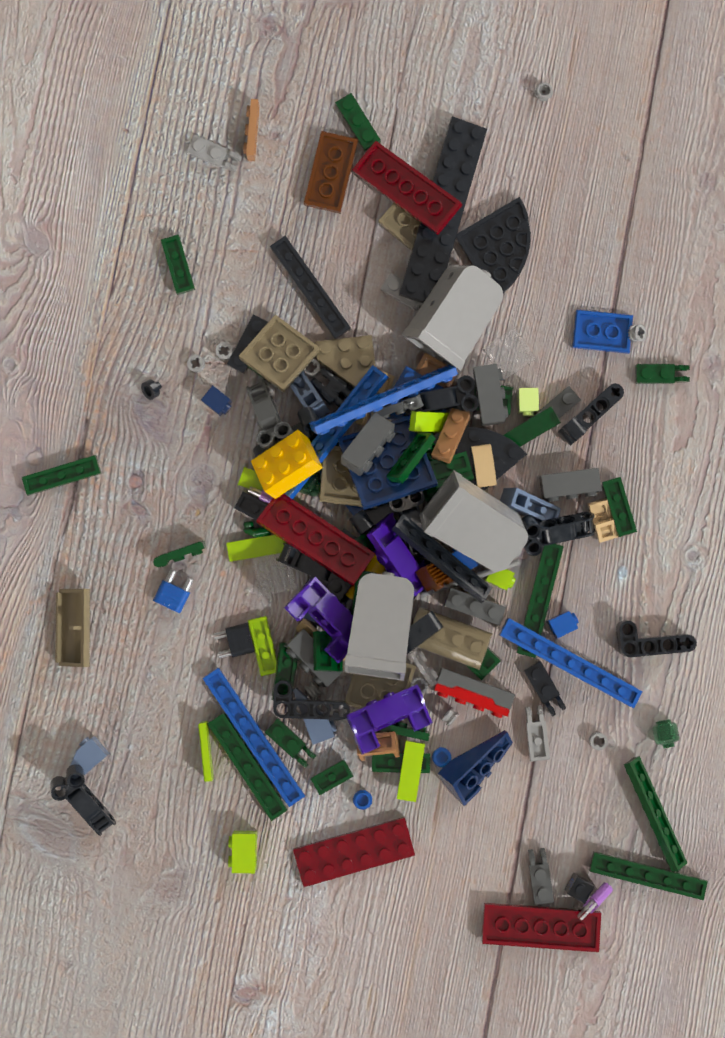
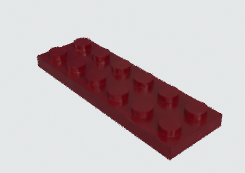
(407, 187)
(316, 538)
(354, 852)
(540, 927)

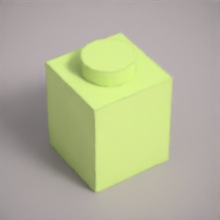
(527, 401)

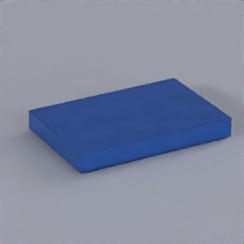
(602, 331)

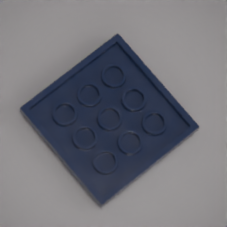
(374, 486)

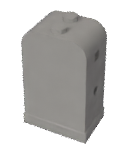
(455, 314)
(474, 523)
(380, 627)

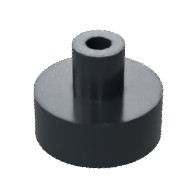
(151, 389)

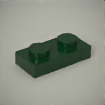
(332, 777)

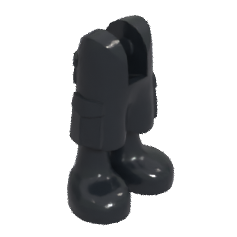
(333, 389)

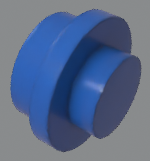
(362, 799)

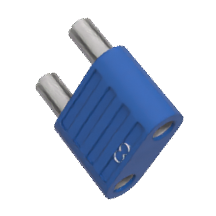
(172, 595)

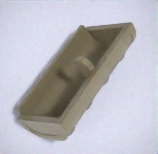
(73, 627)
(457, 640)

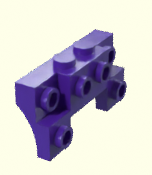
(394, 554)
(327, 612)
(386, 712)

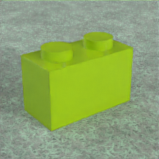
(243, 851)

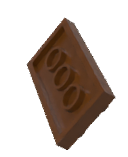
(330, 172)

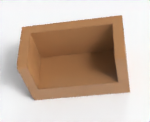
(430, 364)
(388, 744)

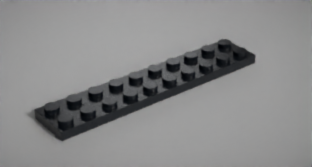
(454, 175)

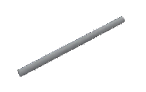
(480, 574)

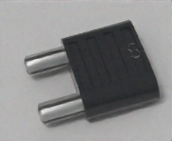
(238, 639)

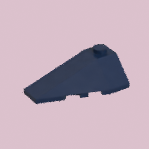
(469, 769)

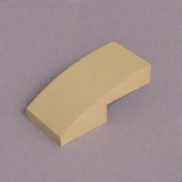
(484, 465)
(603, 521)

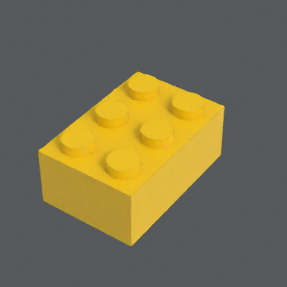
(286, 464)

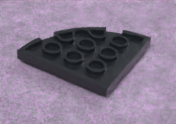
(499, 243)
(504, 451)

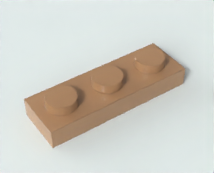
(251, 129)
(450, 435)

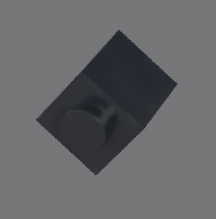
(579, 888)

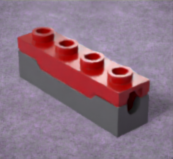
(474, 692)

